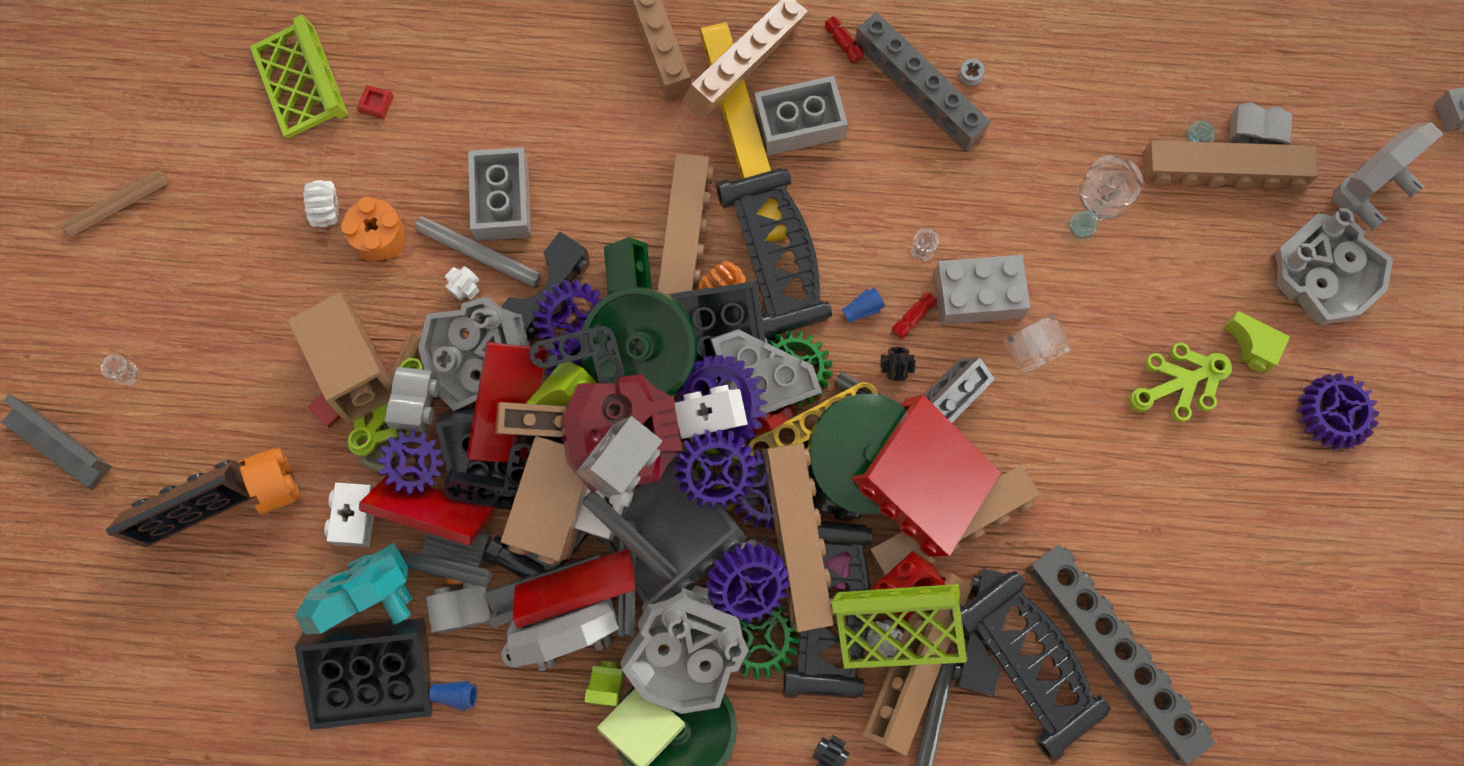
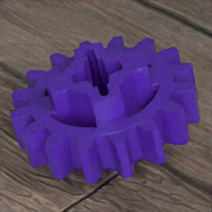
(419, 471)

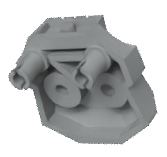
(1386, 165)
(1319, 255)
(485, 324)
(562, 635)
(674, 675)

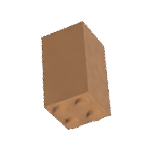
(342, 358)
(545, 505)

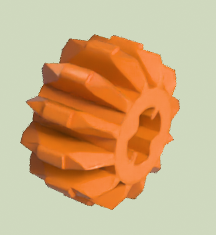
(722, 275)

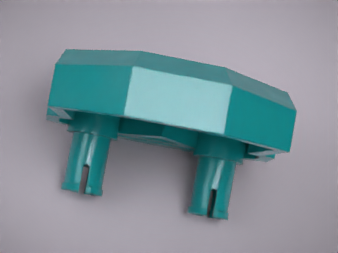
(364, 584)

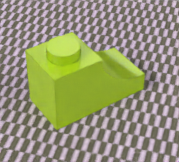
(1259, 343)
(560, 384)
(605, 685)

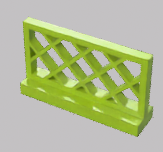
(315, 63)
(903, 601)

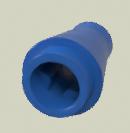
(864, 305)
(455, 694)

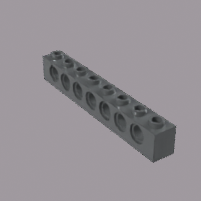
(1196, 734)

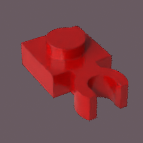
(771, 421)

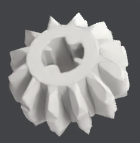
(321, 203)

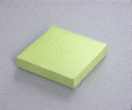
(640, 728)

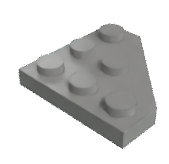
(781, 374)

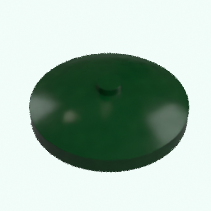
(651, 337)
(847, 443)
(704, 741)

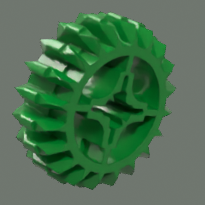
(814, 356)
(774, 651)

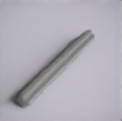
(477, 251)

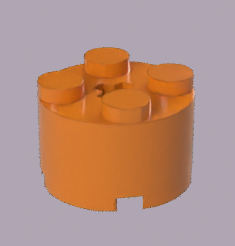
(372, 215)
(269, 481)

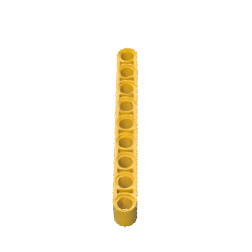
(742, 125)

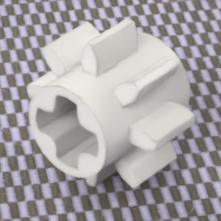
(462, 283)
(885, 648)

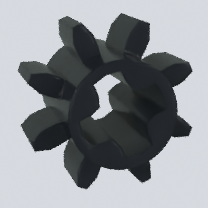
(897, 363)
(830, 752)

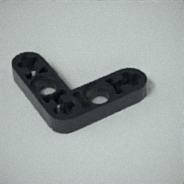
(587, 349)
(508, 485)

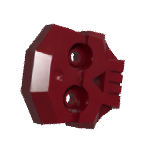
(588, 420)

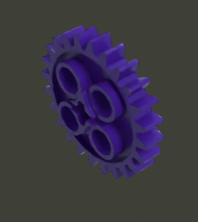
(728, 372)

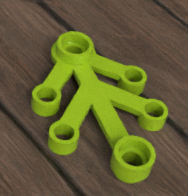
(1184, 380)
(371, 431)

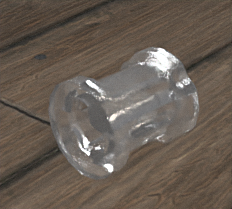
(926, 236)
(113, 371)

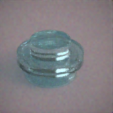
(1200, 132)
(1083, 224)

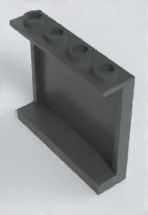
(680, 532)

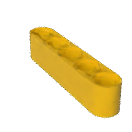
(797, 423)

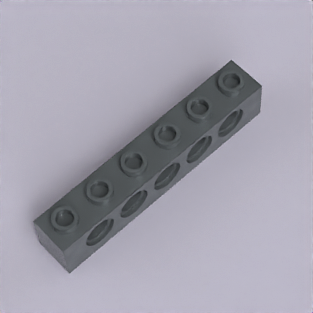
(921, 82)

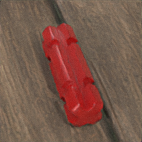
(844, 39)
(914, 315)

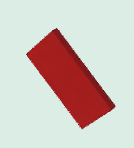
(505, 378)
(427, 512)
(573, 588)

